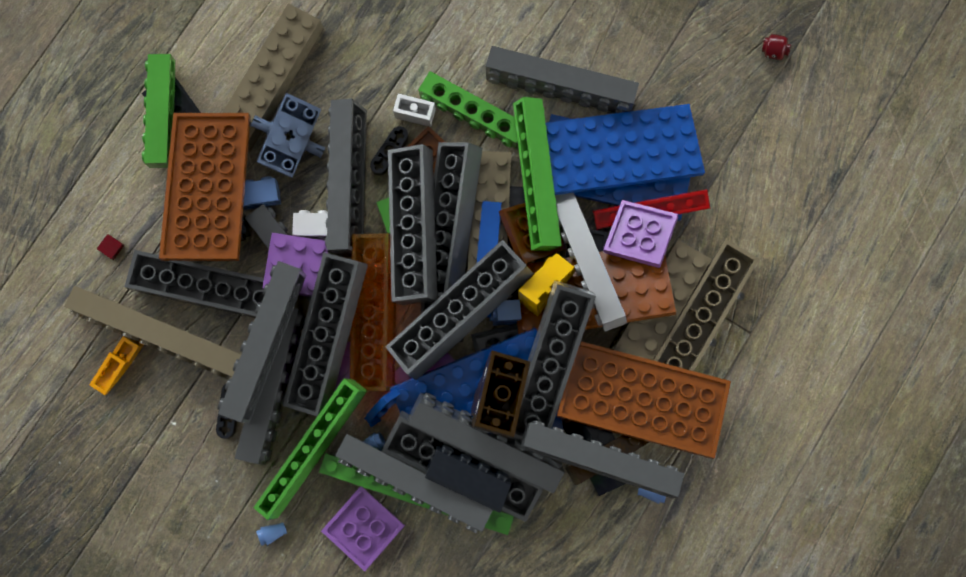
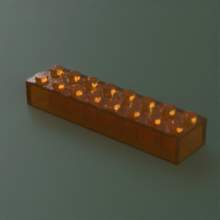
(374, 316)

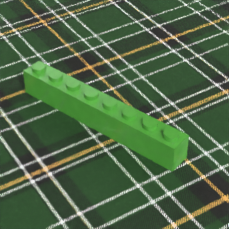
(537, 174)
(310, 449)

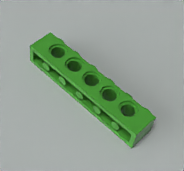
(435, 83)

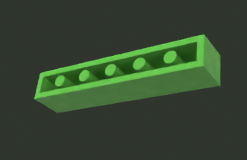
(159, 109)

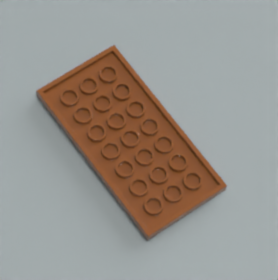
(205, 187)
(640, 287)
(645, 400)

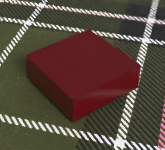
(110, 246)

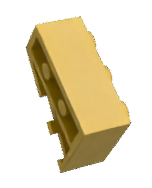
(537, 289)

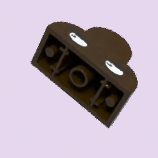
(500, 394)

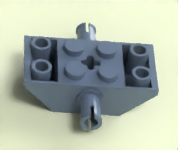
(297, 120)

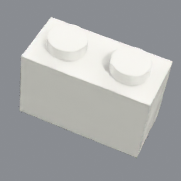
(414, 110)
(310, 224)

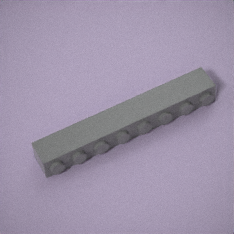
(589, 262)

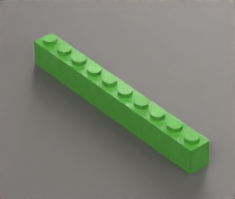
(330, 466)

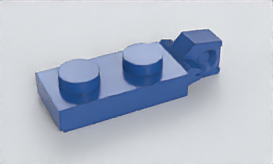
(381, 407)

